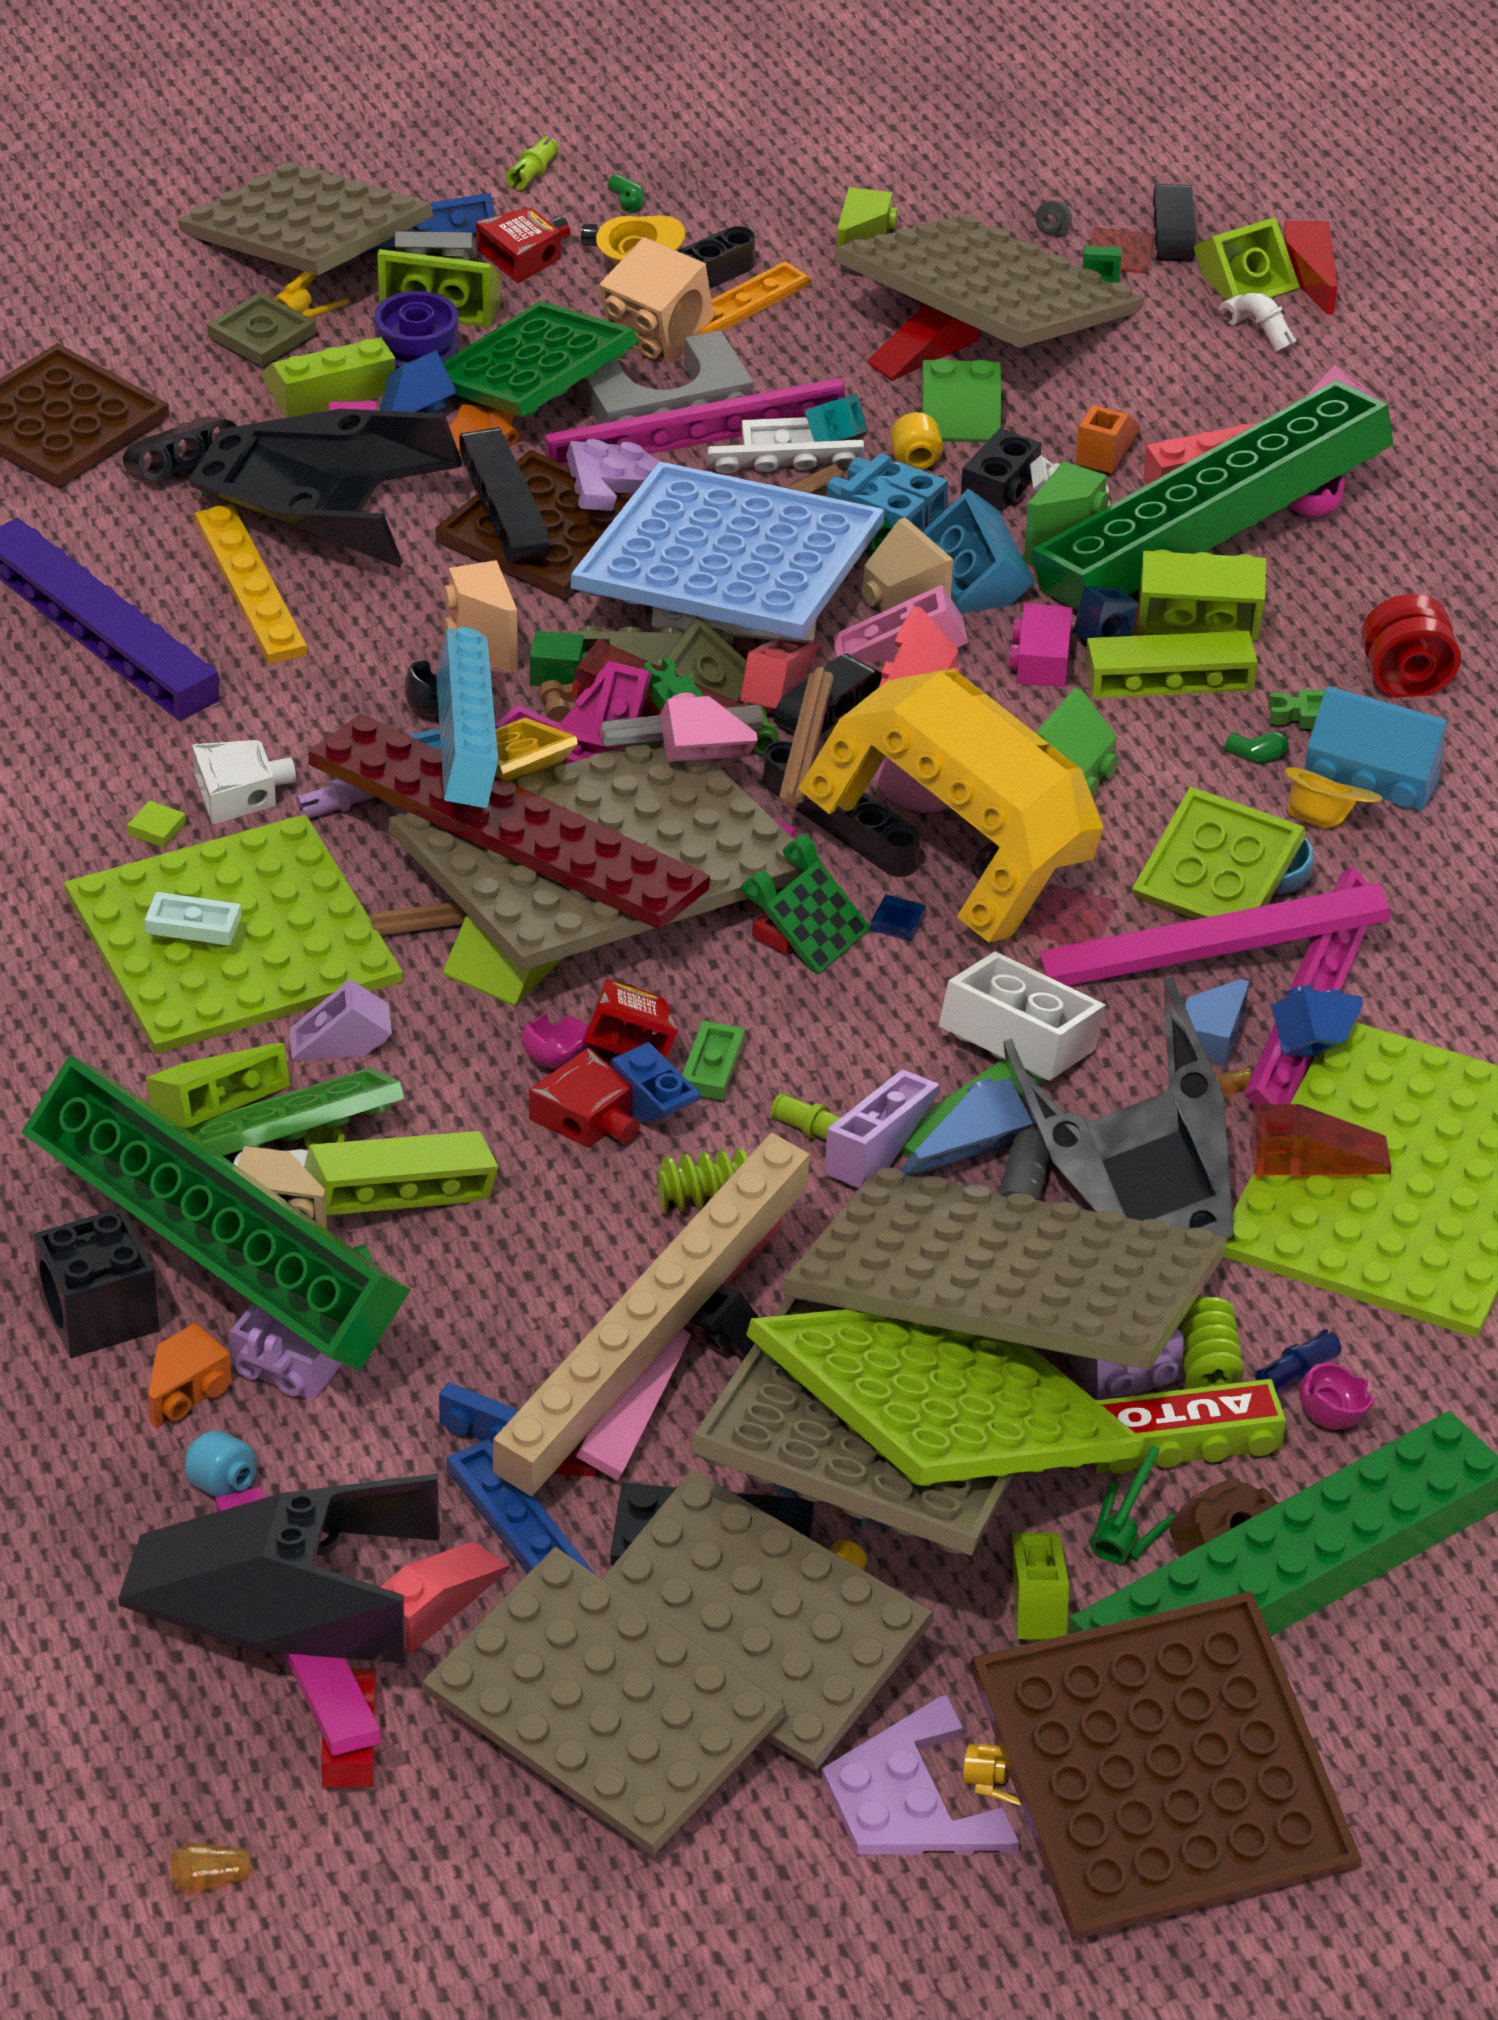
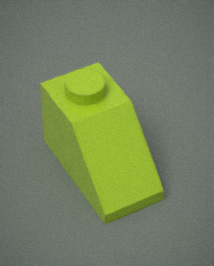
(866, 215)

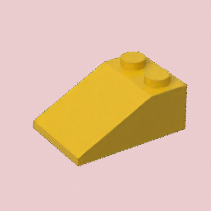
(530, 748)

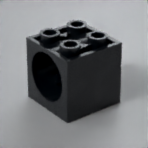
(96, 1282)

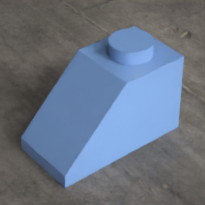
(1218, 1018)

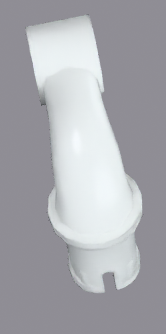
(1266, 313)

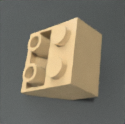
(287, 1179)

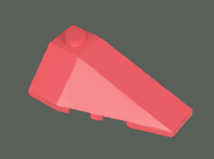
(921, 649)

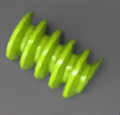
(695, 1181)
(1211, 1344)

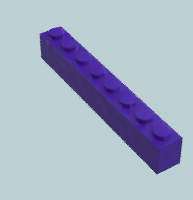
(105, 622)

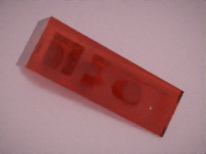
(1309, 1142)

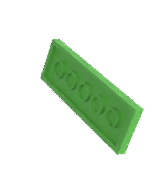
(294, 1112)

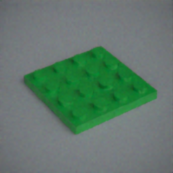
(536, 357)

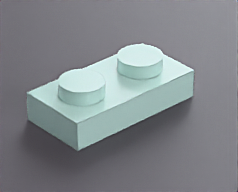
(192, 918)

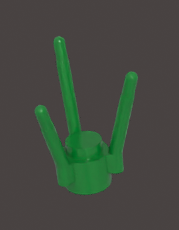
(1117, 1536)

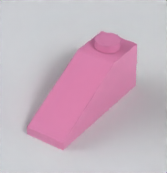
(875, 637)

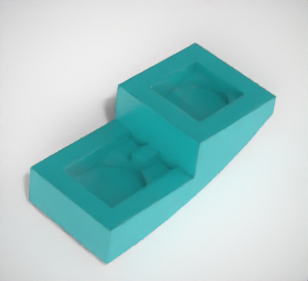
(837, 419)

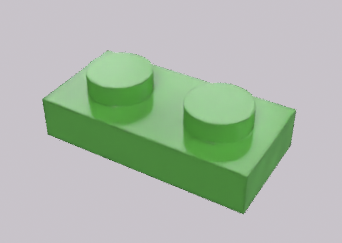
(714, 1058)

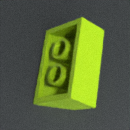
(468, 284)
(333, 375)
(1200, 593)

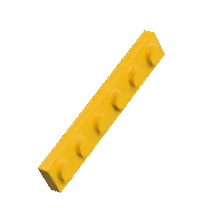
(250, 584)

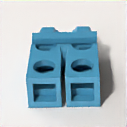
(893, 487)

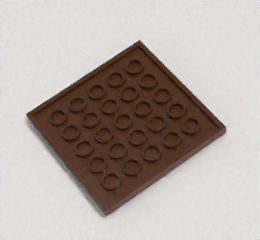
(1163, 1764)

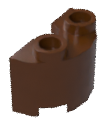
(1217, 1512)

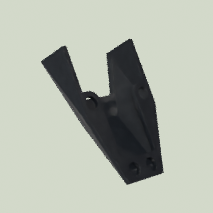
(324, 468)
(1154, 1156)
(254, 1574)

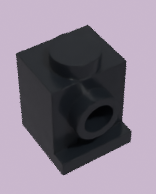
(726, 1321)

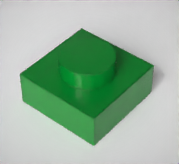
(1104, 261)

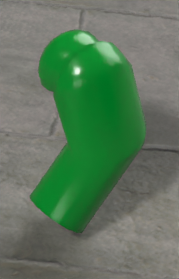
(630, 193)
(1258, 750)

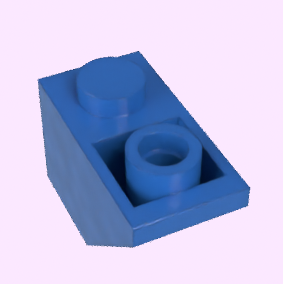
(418, 386)
(1314, 1020)
(655, 1083)

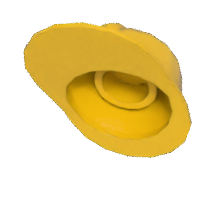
(622, 234)
(1323, 800)

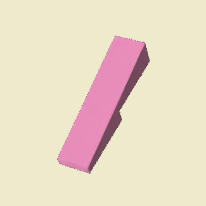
(618, 1432)

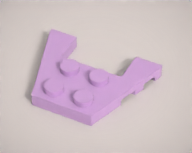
(607, 469)
(892, 1800)

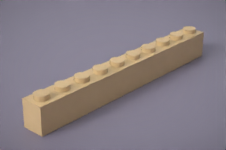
(649, 1315)

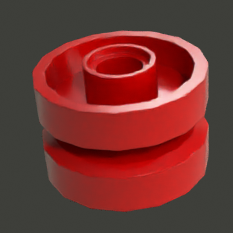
(1410, 646)

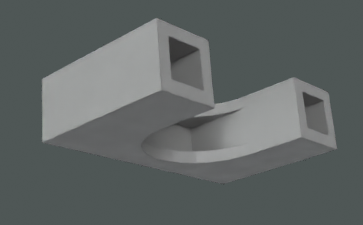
(707, 358)

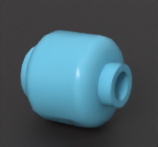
(219, 1462)

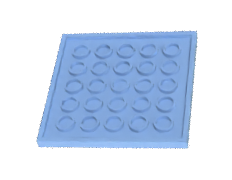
(728, 550)

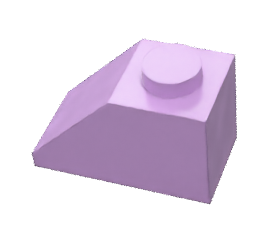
(342, 1025)

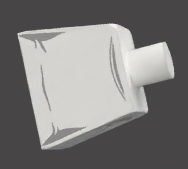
(238, 778)

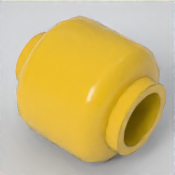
(916, 440)

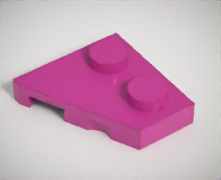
(614, 695)

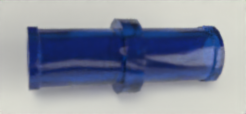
(1299, 1359)

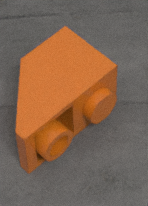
(1104, 438)
(185, 1373)

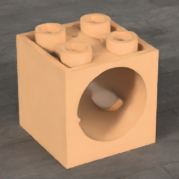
(659, 297)

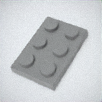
(439, 244)

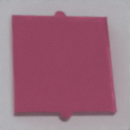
(1071, 915)

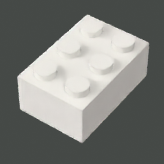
(1008, 1001)

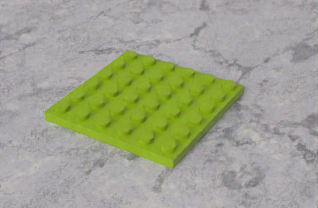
(292, 948)
(944, 1397)

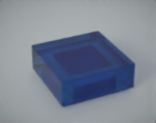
(898, 917)

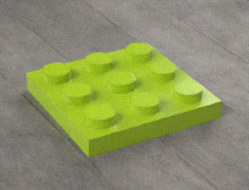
(1218, 858)

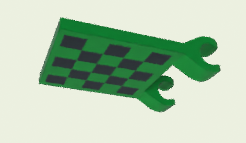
(810, 909)

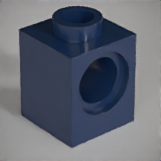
(1105, 613)

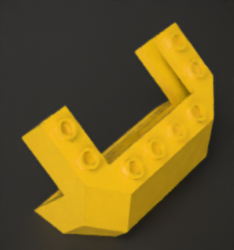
(979, 766)

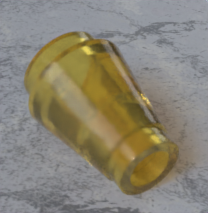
(207, 1866)

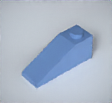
(976, 1126)

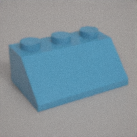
(984, 555)
(1377, 747)

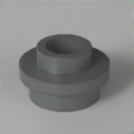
(1061, 214)

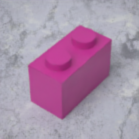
(1042, 646)

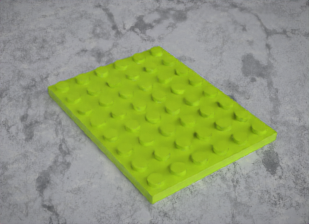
(1401, 1238)

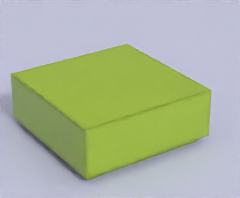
(156, 823)

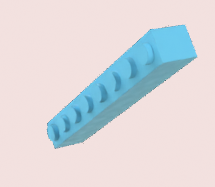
(466, 718)

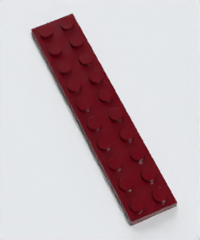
(513, 824)

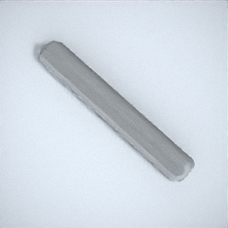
(649, 728)

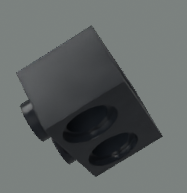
(1001, 468)

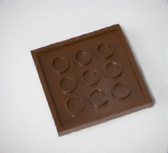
(70, 414)
(569, 527)

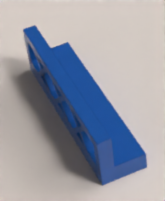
(451, 216)

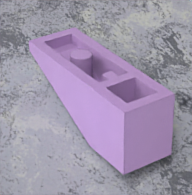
(877, 1128)

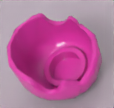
(1322, 500)
(554, 1043)
(1333, 1386)

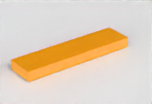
(755, 296)

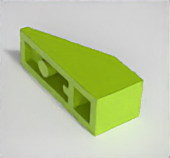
(218, 1083)
(1039, 1586)

